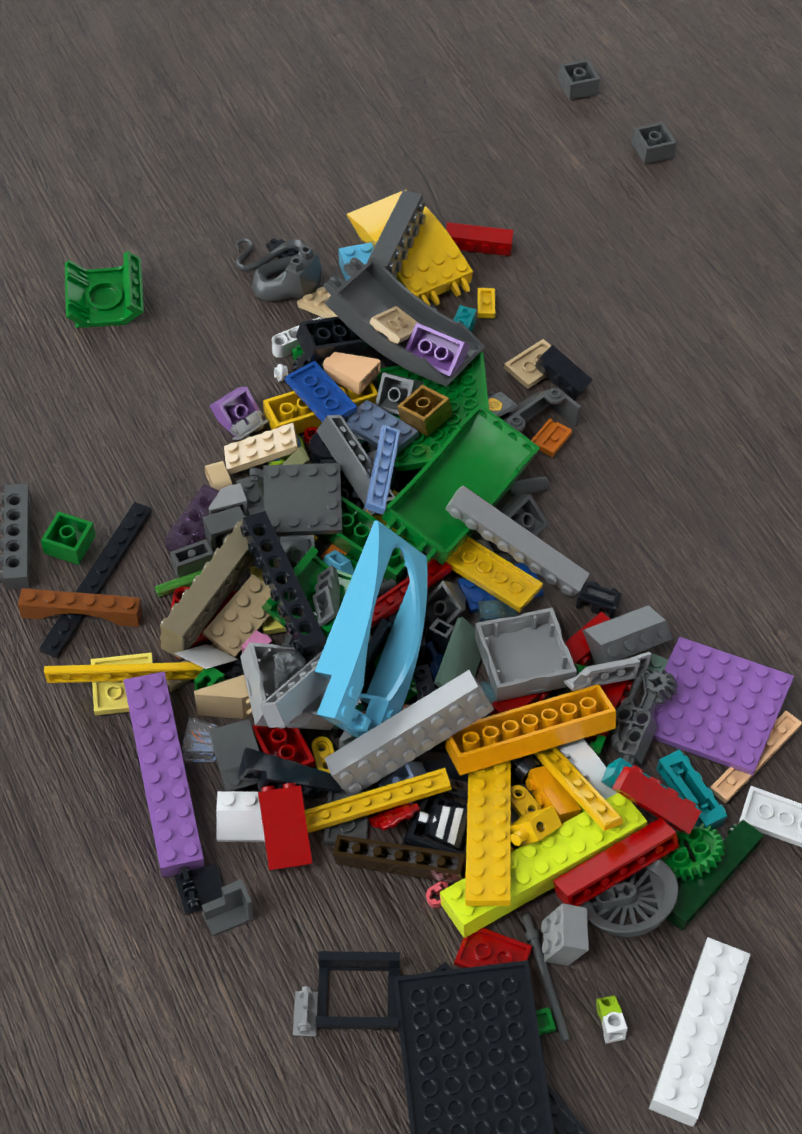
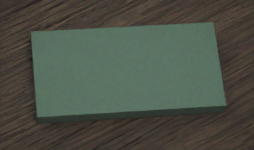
(461, 653)

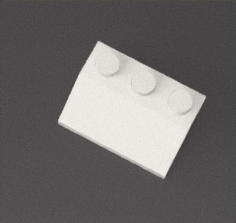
(239, 817)

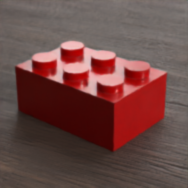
(283, 743)

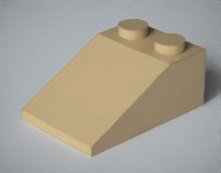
(224, 699)

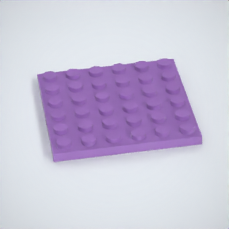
(720, 706)

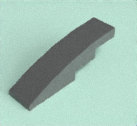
(327, 595)

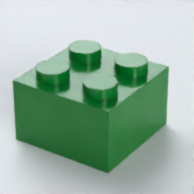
(68, 538)

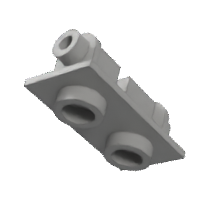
(243, 430)
(305, 1012)

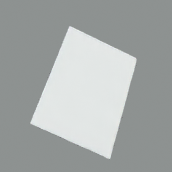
(206, 656)

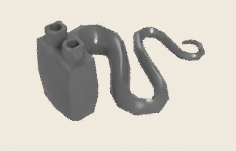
(300, 276)

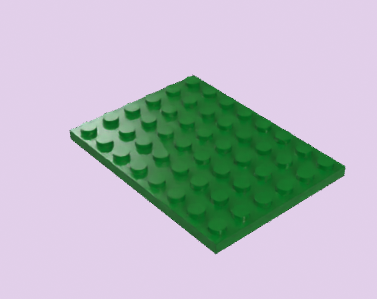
(465, 394)

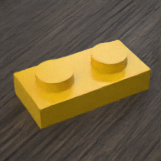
(486, 303)

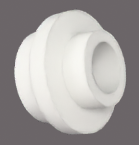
(280, 372)

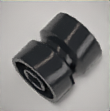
(522, 766)

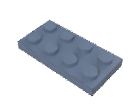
(369, 421)

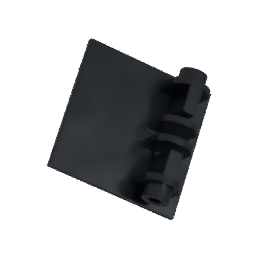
(198, 887)

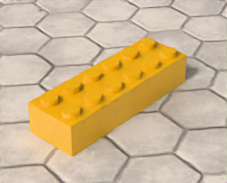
(291, 409)

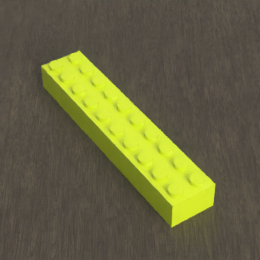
(541, 862)

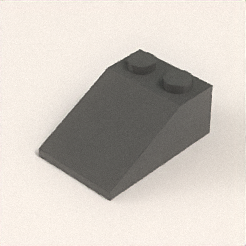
(228, 748)

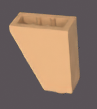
(352, 370)

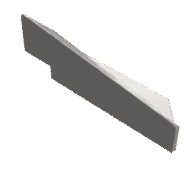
(609, 672)

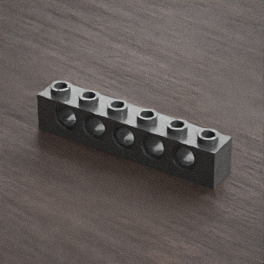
(16, 536)

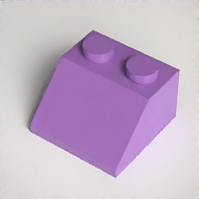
(234, 407)

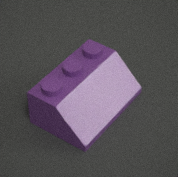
(437, 348)

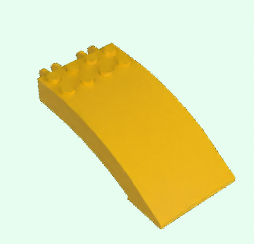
(433, 261)

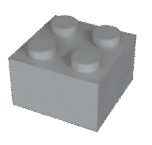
(565, 934)

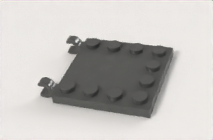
(302, 498)

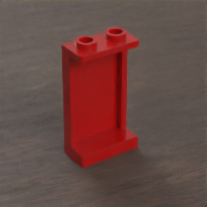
(284, 826)

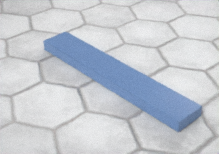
(382, 469)

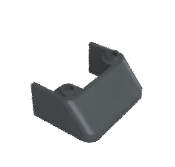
(540, 401)

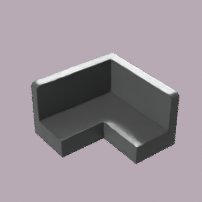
(230, 910)

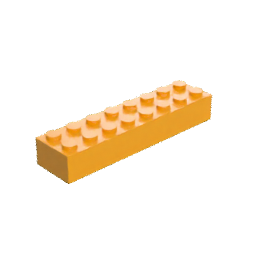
(531, 729)

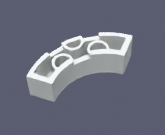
(588, 764)

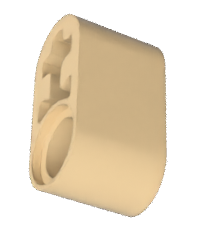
(217, 475)

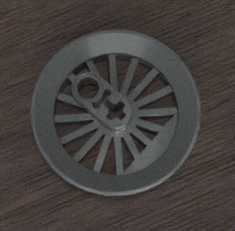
(638, 898)

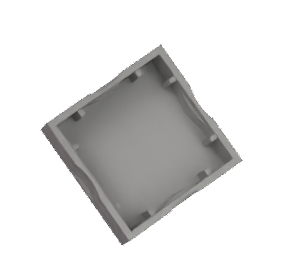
(524, 654)
(260, 681)

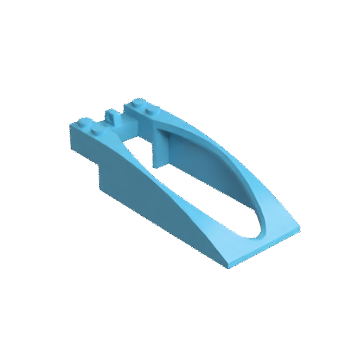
(347, 644)

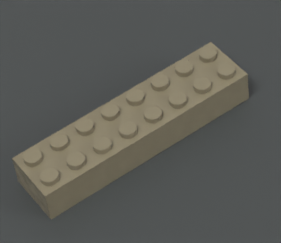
(207, 593)

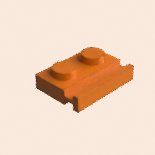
(551, 437)

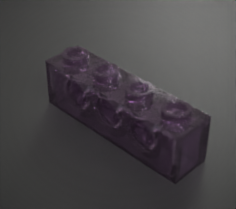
(190, 525)

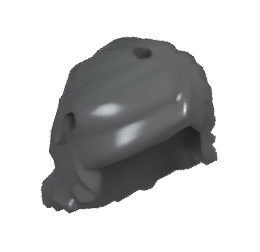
(287, 665)

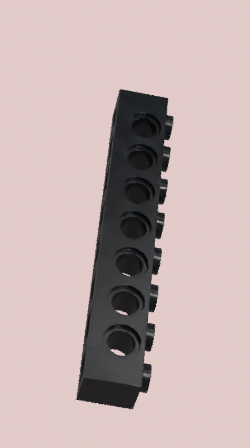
(283, 573)

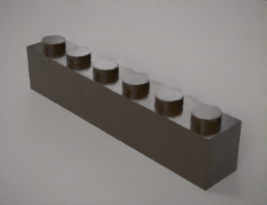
(399, 859)

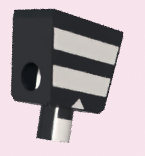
(444, 824)

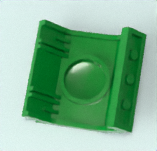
(104, 294)
(306, 573)

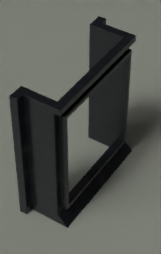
(413, 840)
(357, 962)

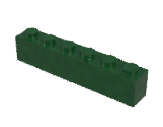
(696, 893)

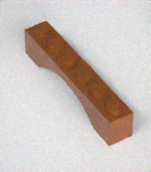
(45, 603)

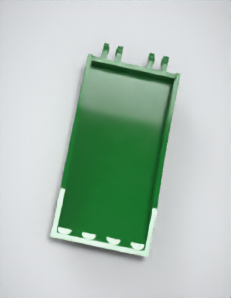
(481, 456)

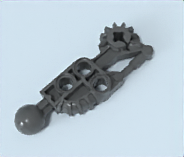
(657, 689)

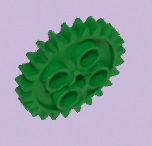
(706, 848)

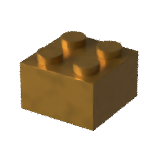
(425, 410)

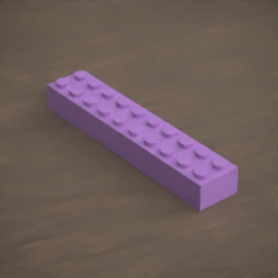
(163, 774)

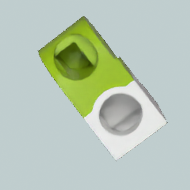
(611, 1019)

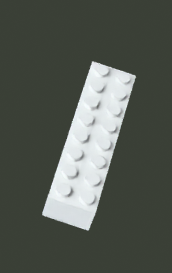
(699, 1032)

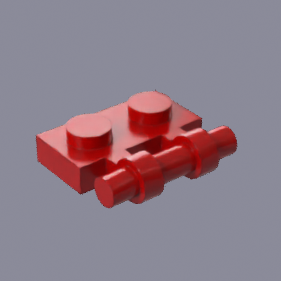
(392, 816)

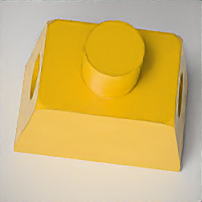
(525, 830)

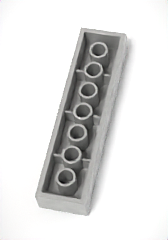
(409, 734)

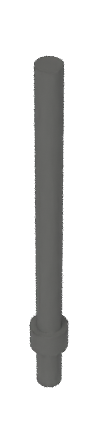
(533, 937)

